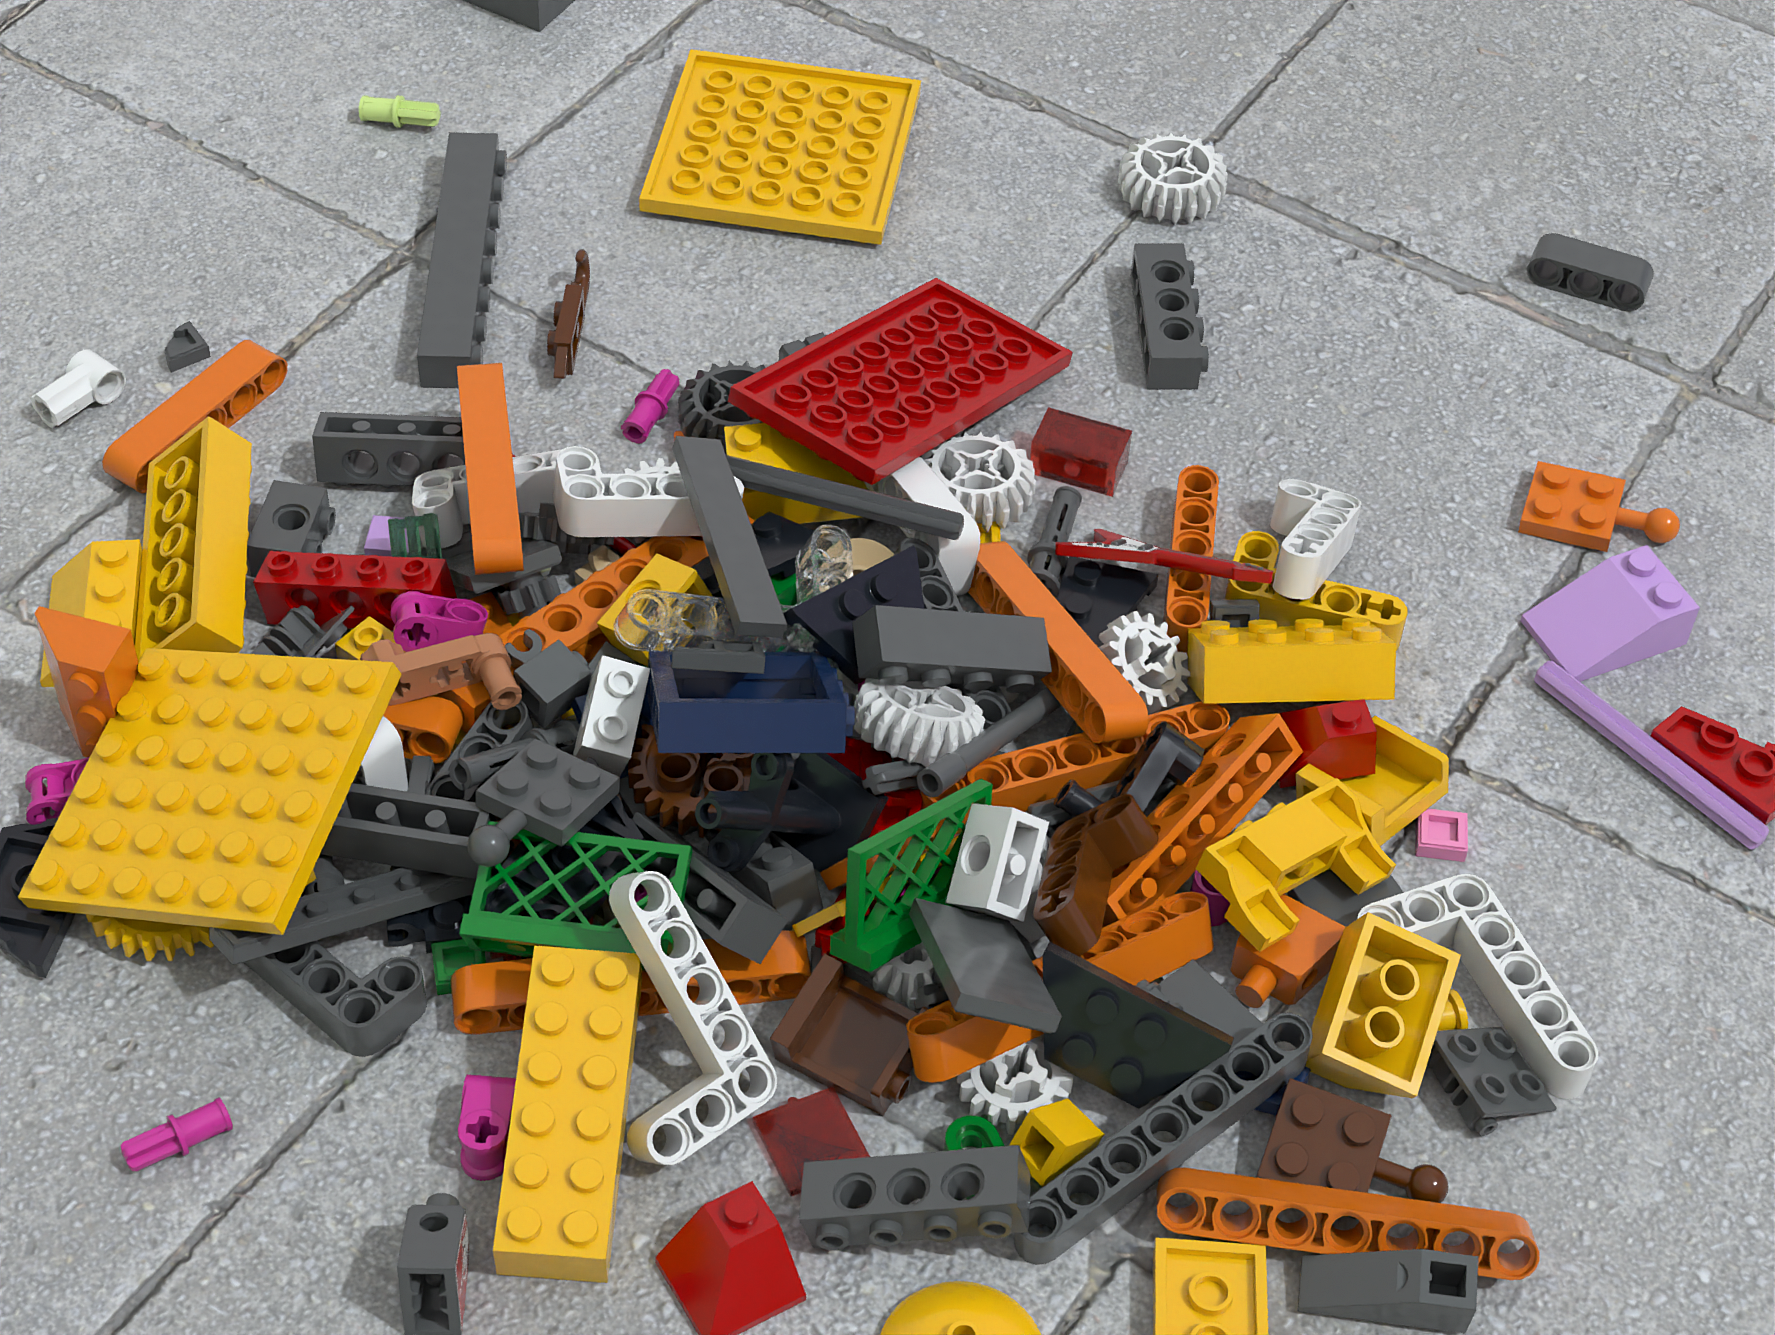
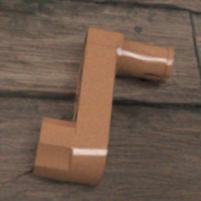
(421, 677)

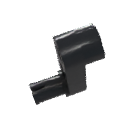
(1161, 755)

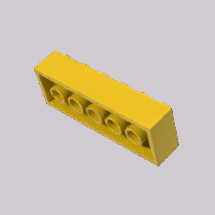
(196, 543)
(568, 1115)

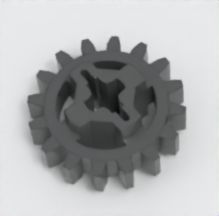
(546, 527)

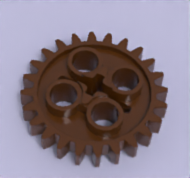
(672, 780)

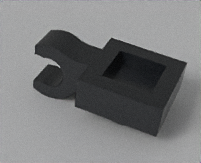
(432, 925)

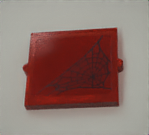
(807, 1132)

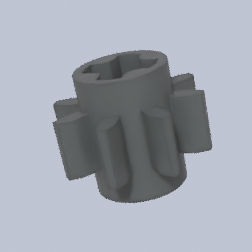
(529, 594)

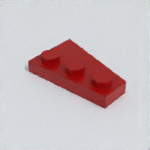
(1723, 758)

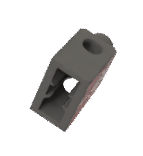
(434, 1244)

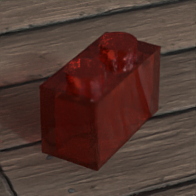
(1080, 451)

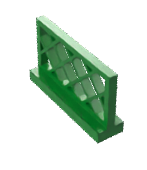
(888, 928)
(519, 934)

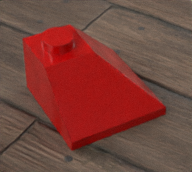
(1333, 739)
(731, 1265)

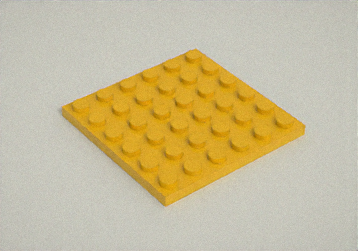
(782, 147)
(212, 789)

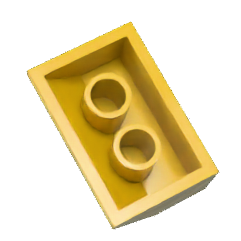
(99, 586)
(1381, 1008)

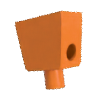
(1290, 965)

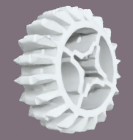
(1172, 178)
(985, 477)
(915, 719)

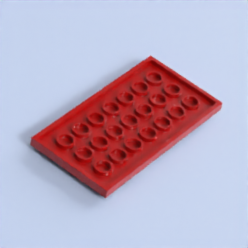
(900, 380)

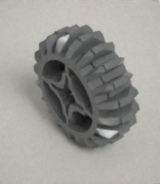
(711, 392)

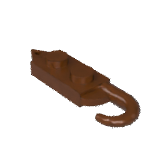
(569, 319)

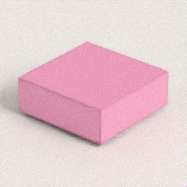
(1442, 835)

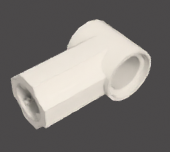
(86, 380)

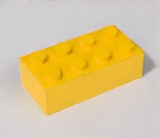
(1291, 662)

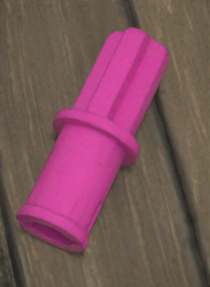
(650, 406)
(176, 1135)

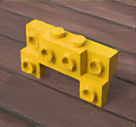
(1285, 851)

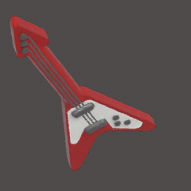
(1121, 548)

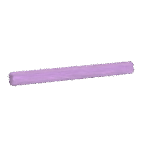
(1652, 755)

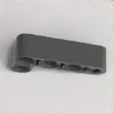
(351, 998)

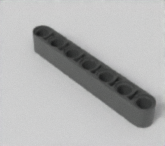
(1171, 1114)

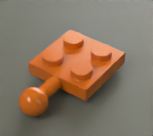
(1584, 508)

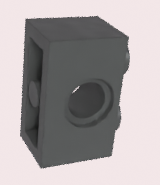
(290, 520)

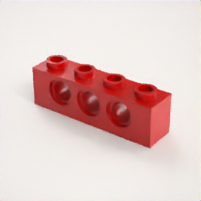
(336, 581)

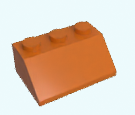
(89, 668)

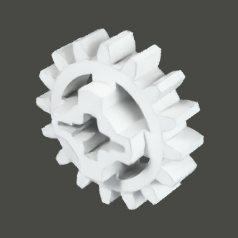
(1146, 659)
(1016, 1085)

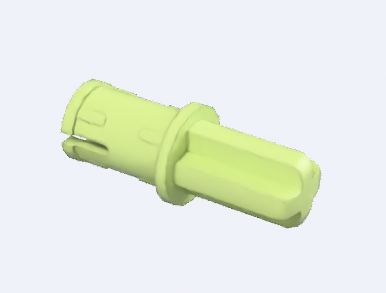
(399, 111)

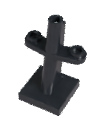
(809, 805)

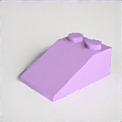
(1613, 615)

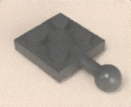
(539, 793)

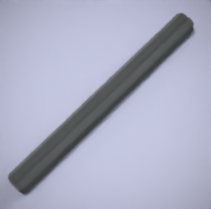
(847, 498)

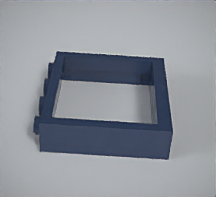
(785, 710)

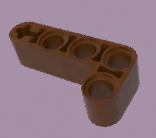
(1081, 867)

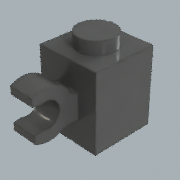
(548, 677)

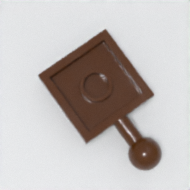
(1338, 1146)

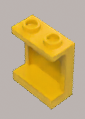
(1405, 781)

